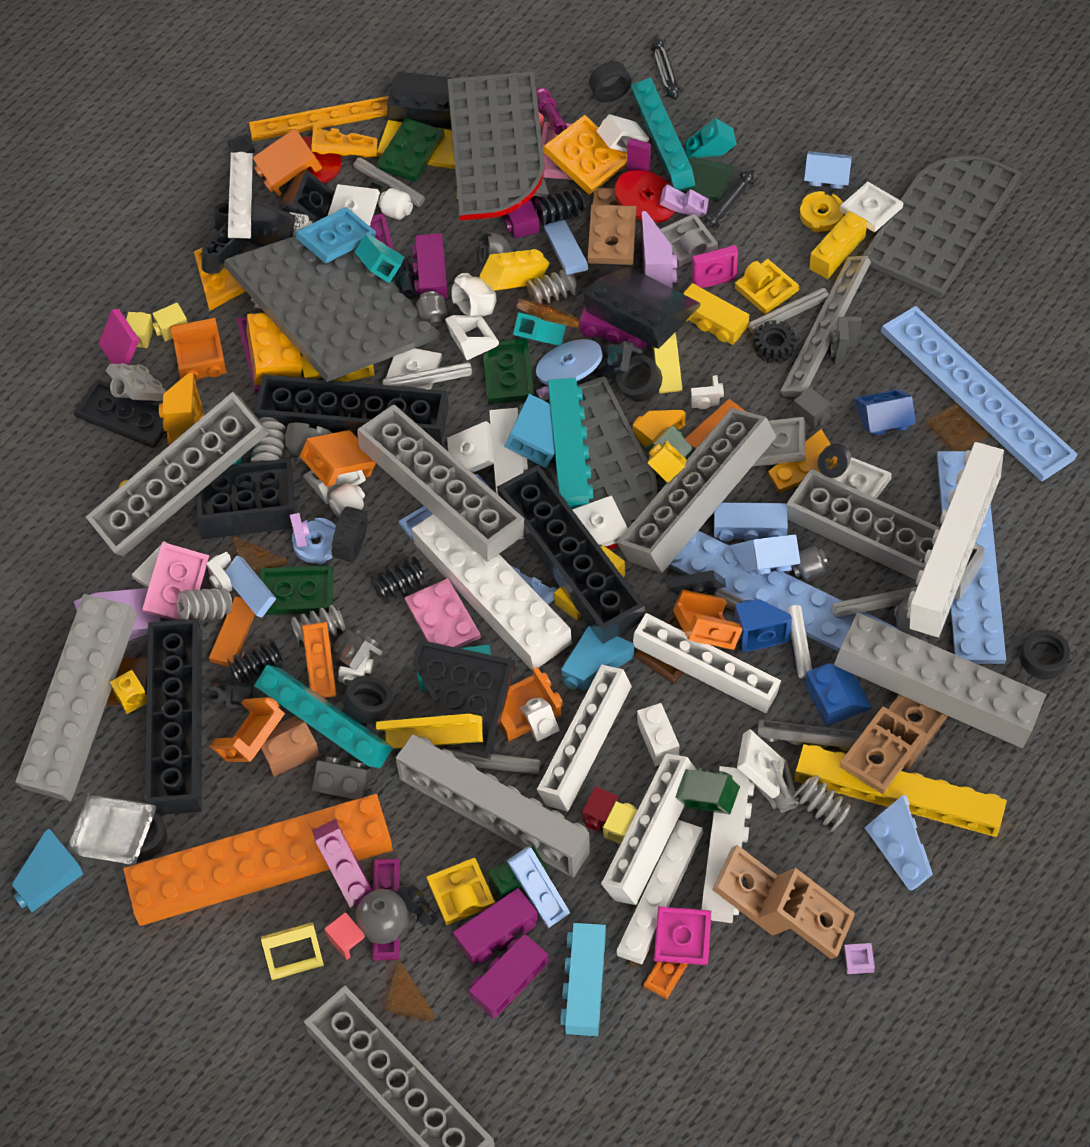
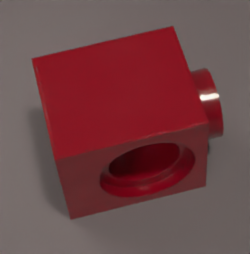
(598, 808)

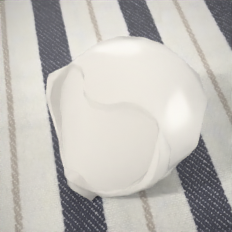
(473, 295)

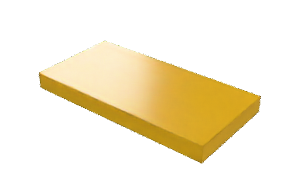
(443, 155)

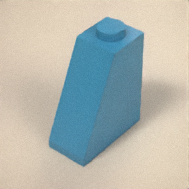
(533, 432)
(590, 655)
(45, 873)

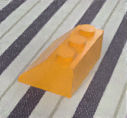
(181, 408)

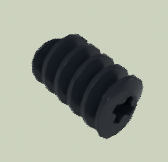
(558, 205)
(825, 458)
(398, 580)
(256, 661)

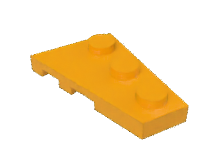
(335, 142)
(218, 287)
(791, 474)

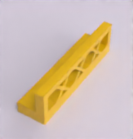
(438, 729)

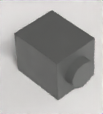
(812, 407)

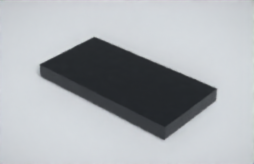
(124, 416)

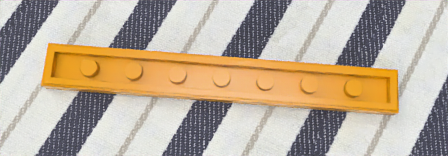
(325, 117)

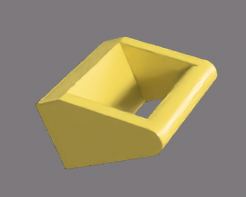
(288, 936)

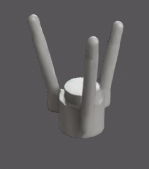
(784, 800)

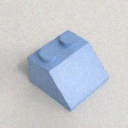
(827, 169)
(767, 553)

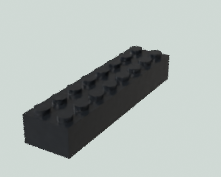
(348, 405)
(572, 555)
(174, 717)

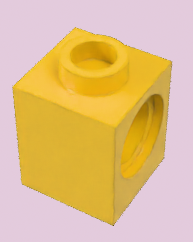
(666, 460)
(129, 691)

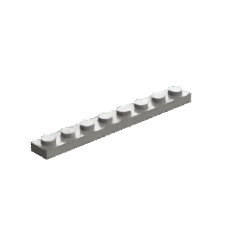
(822, 330)

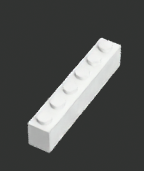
(506, 462)
(706, 663)
(584, 738)
(647, 833)
(726, 833)

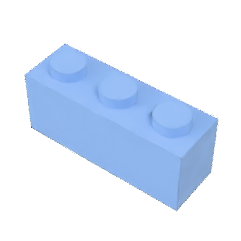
(750, 521)

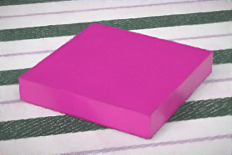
(715, 267)
(118, 339)
(682, 935)

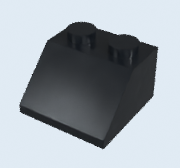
(307, 196)

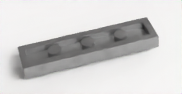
(799, 734)

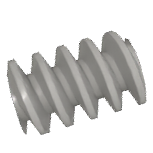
(551, 286)
(272, 444)
(204, 604)
(333, 619)
(822, 802)

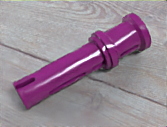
(547, 107)

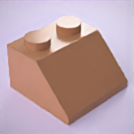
(289, 746)

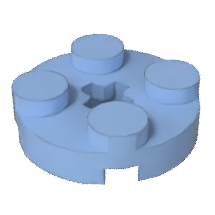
(319, 552)

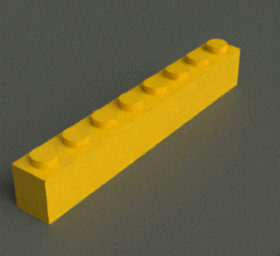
(926, 796)

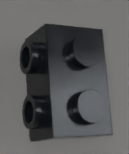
(616, 359)

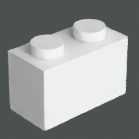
(618, 131)
(657, 732)

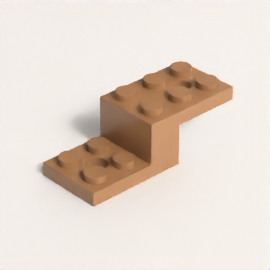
(611, 226)
(894, 740)
(784, 901)

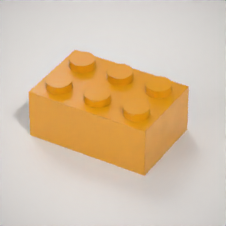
(270, 349)

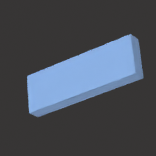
(250, 586)
(538, 886)

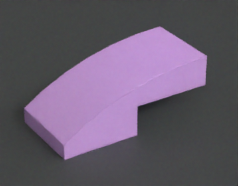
(683, 203)

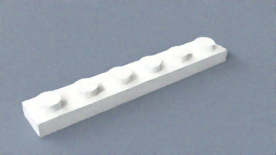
(240, 195)
(659, 891)

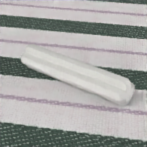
(799, 641)

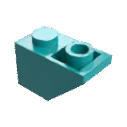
(712, 140)
(379, 257)
(538, 329)

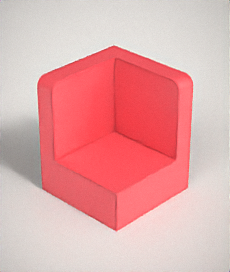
(344, 934)

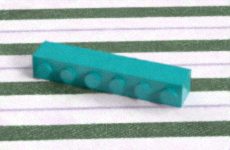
(663, 134)
(568, 442)
(324, 716)

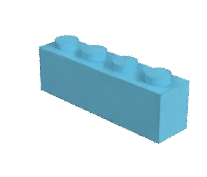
(585, 979)

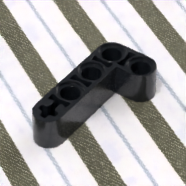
(220, 246)

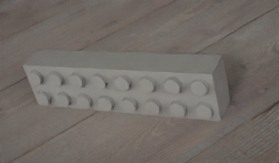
(177, 474)
(441, 483)
(696, 490)
(869, 526)
(940, 680)
(76, 698)
(493, 804)
(392, 1075)

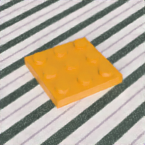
(585, 155)

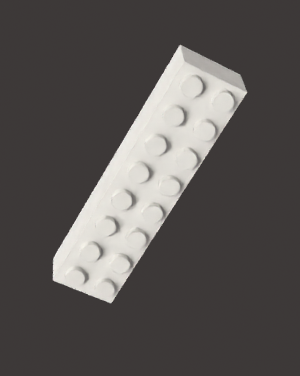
(955, 539)
(495, 594)

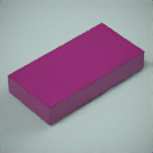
(638, 155)

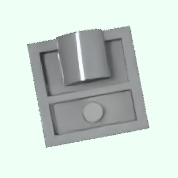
(689, 239)
(134, 382)

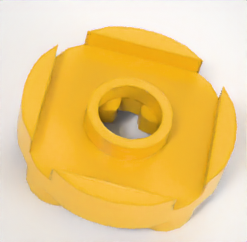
(817, 221)

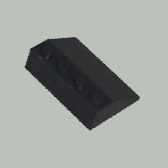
(420, 99)
(639, 305)
(248, 500)

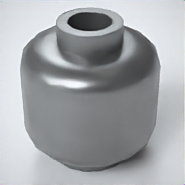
(432, 308)
(812, 564)

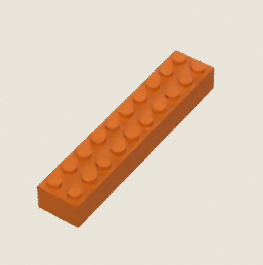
(250, 861)

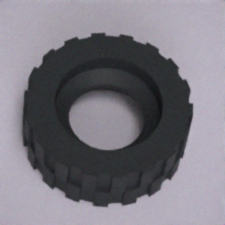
(349, 534)

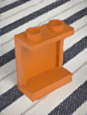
(284, 160)
(199, 349)
(335, 455)
(703, 620)
(536, 686)
(253, 732)

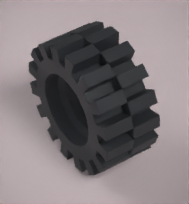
(774, 331)

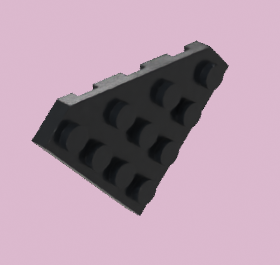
(466, 684)

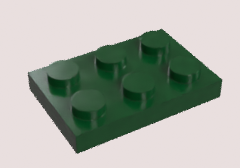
(410, 149)
(508, 372)
(299, 588)

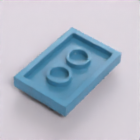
(334, 234)

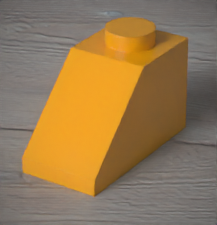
(653, 422)

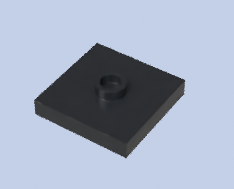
(270, 224)
(696, 582)

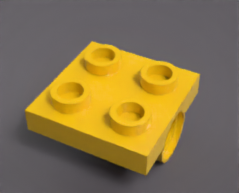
(766, 285)
(460, 891)

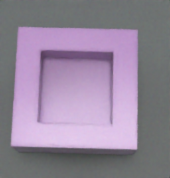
(300, 529)
(859, 958)

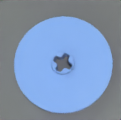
(569, 360)

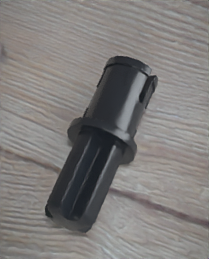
(406, 279)

